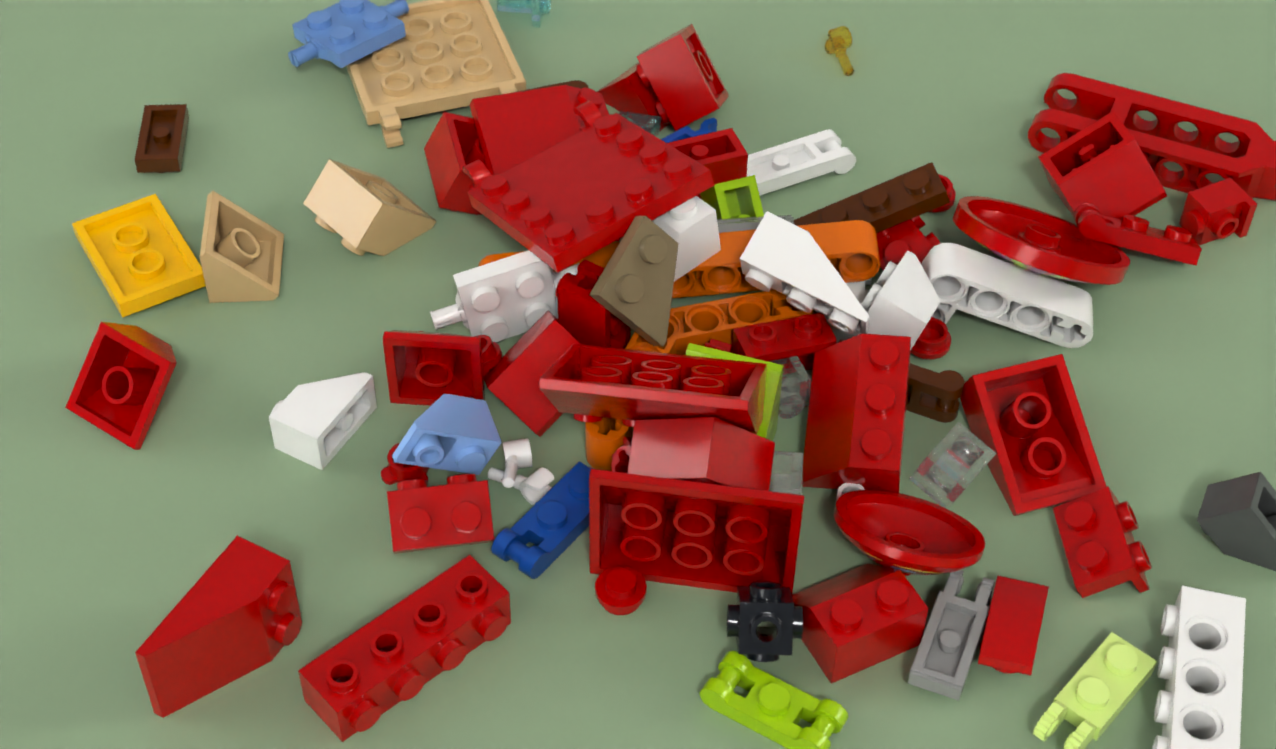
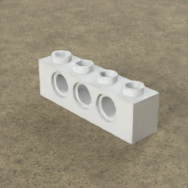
(1201, 671)

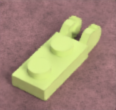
(1097, 692)

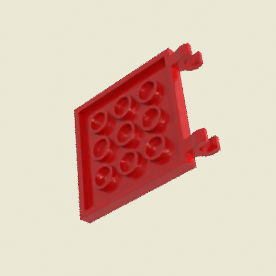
(586, 188)

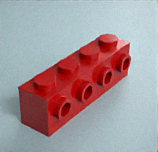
(405, 648)

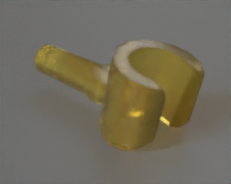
(839, 41)

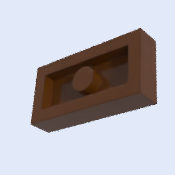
(162, 138)

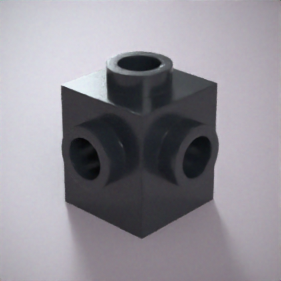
(763, 603)

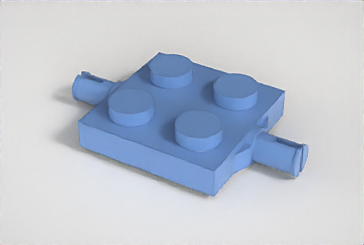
(348, 31)

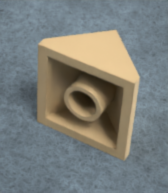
(239, 254)

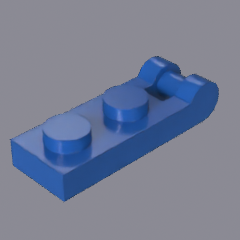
(548, 525)

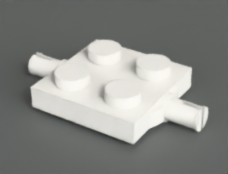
(503, 296)

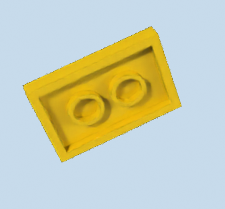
(139, 255)

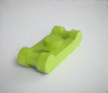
(772, 705)

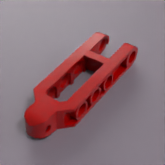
(1200, 152)

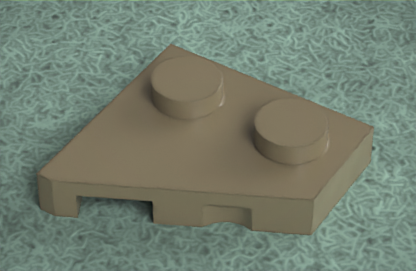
(640, 280)

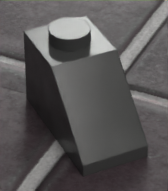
(1242, 518)

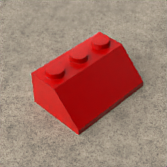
(858, 413)

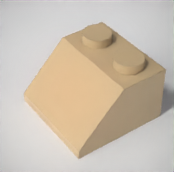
(365, 210)

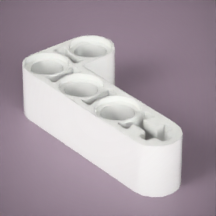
(1008, 295)

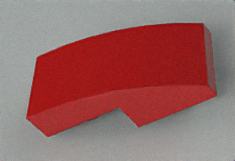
(1013, 626)

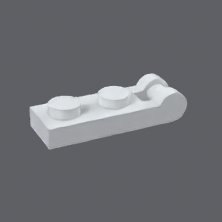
(799, 161)

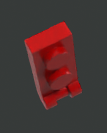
(1135, 234)

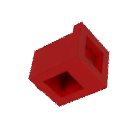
(1217, 211)

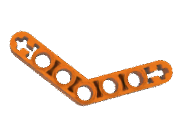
(688, 325)

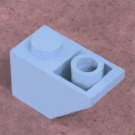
(451, 436)

